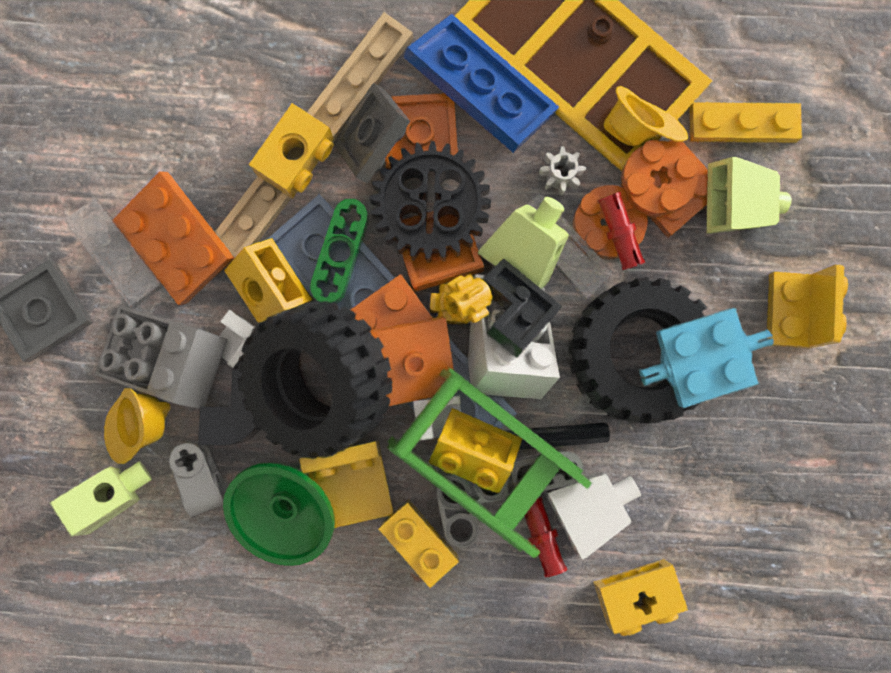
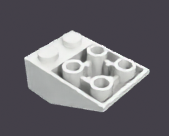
(499, 372)

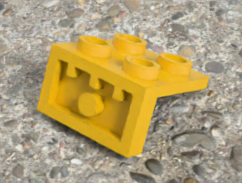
(807, 308)
(353, 483)

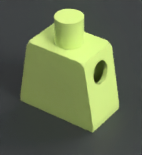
(743, 196)
(529, 241)
(87, 504)

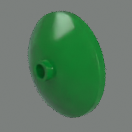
(279, 514)

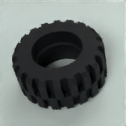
(592, 348)
(280, 397)

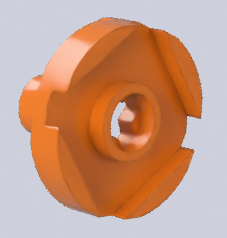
(679, 169)
(589, 216)

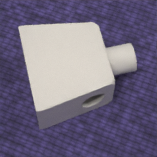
(593, 514)

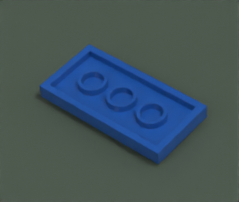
(481, 82)

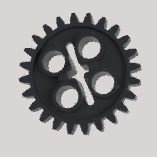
(397, 201)

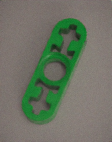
(358, 229)

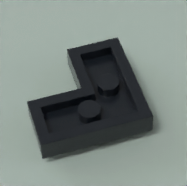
(525, 304)

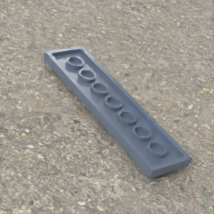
(301, 245)

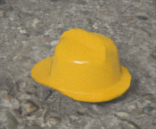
(638, 121)
(133, 424)

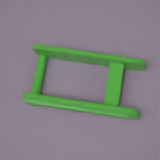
(526, 490)

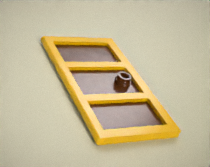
(581, 55)

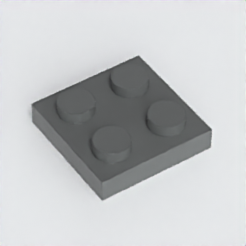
(371, 133)
(40, 311)

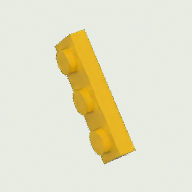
(745, 122)

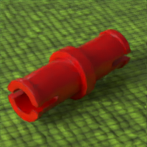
(621, 231)
(544, 539)

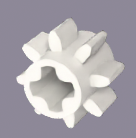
(569, 165)

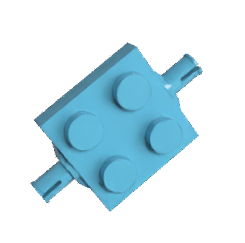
(706, 357)

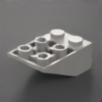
(161, 357)

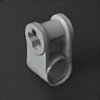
(198, 482)

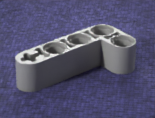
(453, 511)

